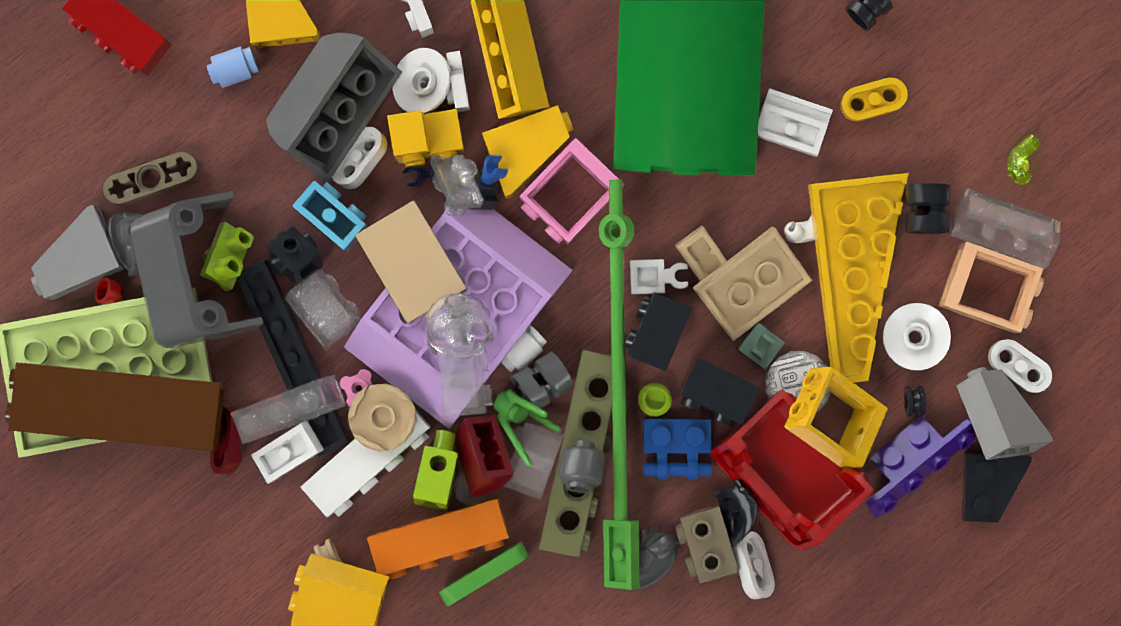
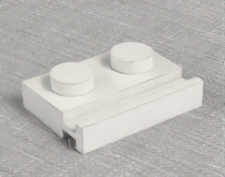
(793, 122)

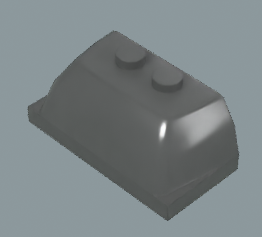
(331, 101)

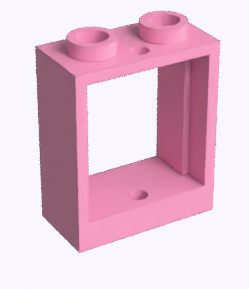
(592, 166)

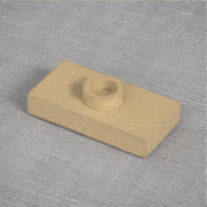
(700, 253)

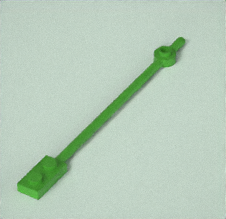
(619, 533)

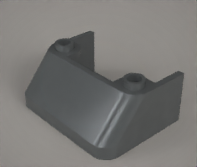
(165, 277)

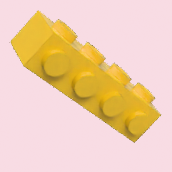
(510, 57)

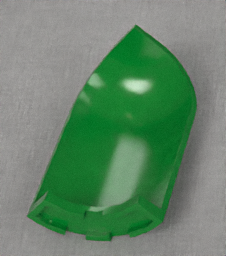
(688, 86)

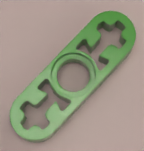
(484, 573)

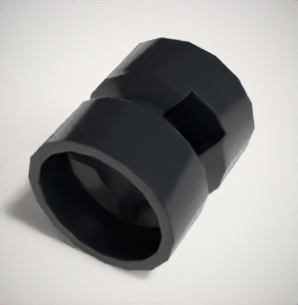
(928, 196)

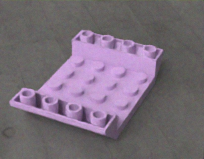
(498, 267)

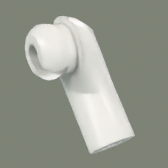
(800, 231)

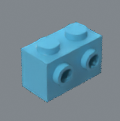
(324, 210)

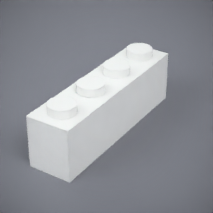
(356, 470)

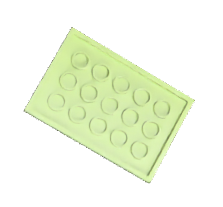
(94, 338)

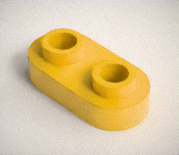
(872, 99)

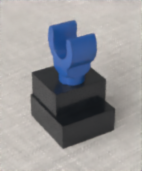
(488, 181)

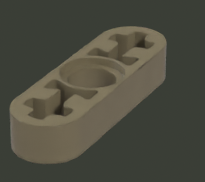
(125, 178)

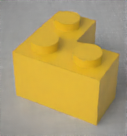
(422, 135)

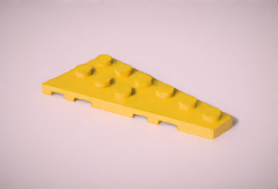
(854, 257)

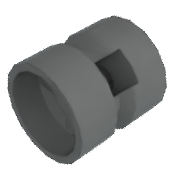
(551, 374)

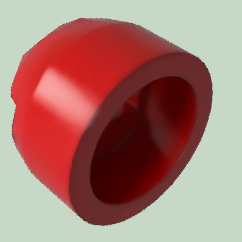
(108, 291)

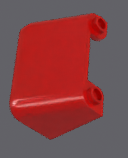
(793, 482)

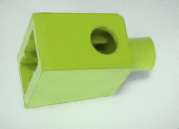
(432, 487)

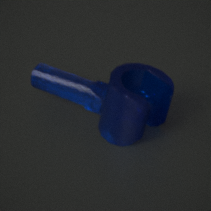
(422, 175)

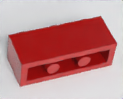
(118, 30)

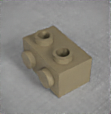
(707, 544)

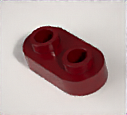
(228, 456)

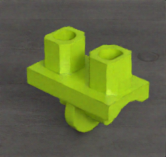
(226, 255)

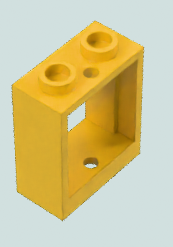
(860, 429)

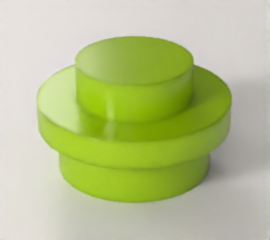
(654, 399)

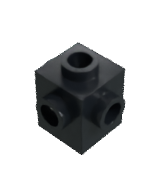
(294, 255)

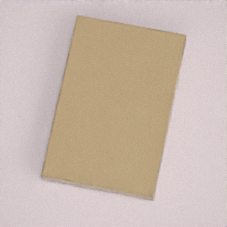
(410, 261)
(752, 283)

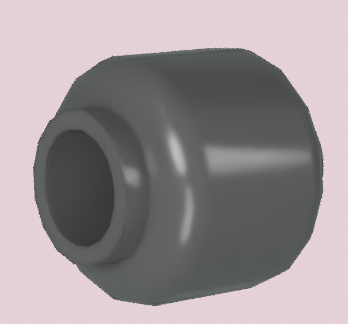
(582, 467)

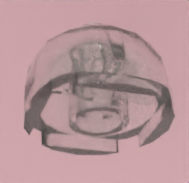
(458, 326)

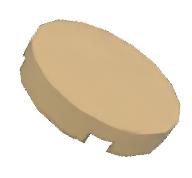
(382, 417)

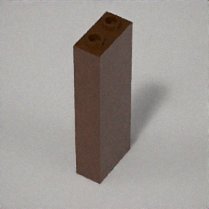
(115, 406)

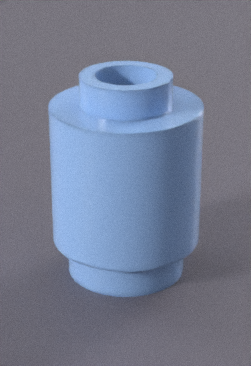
(232, 66)

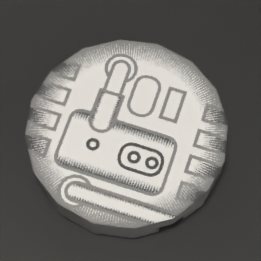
(789, 371)

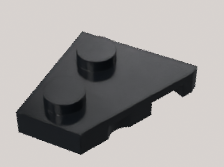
(990, 485)

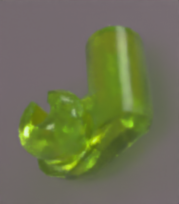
(1018, 159)

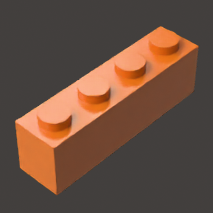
(438, 537)

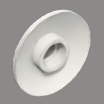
(417, 69)
(933, 332)

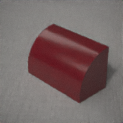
(483, 455)

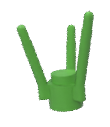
(515, 409)

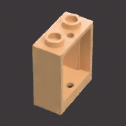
(959, 274)

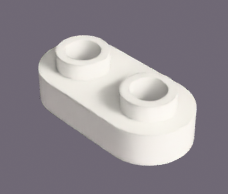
(361, 158)
(1019, 364)
(754, 567)

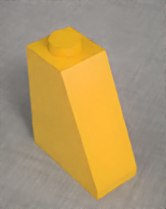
(279, 23)
(528, 145)

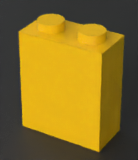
(336, 594)

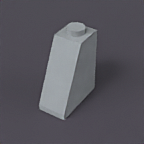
(76, 257)
(1001, 415)

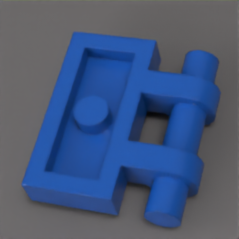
(677, 436)

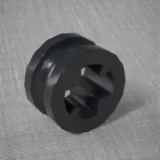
(914, 401)

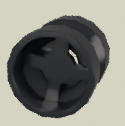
(865, 11)

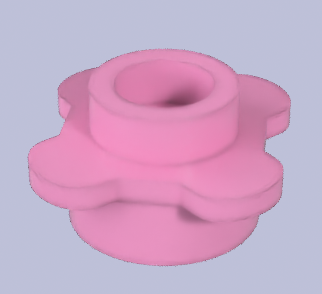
(349, 384)

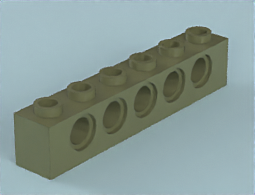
(554, 536)

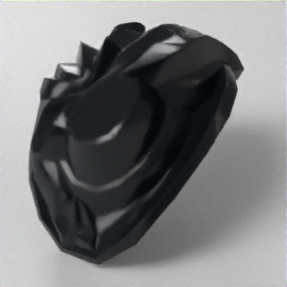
(738, 511)

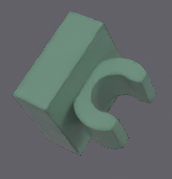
(761, 346)

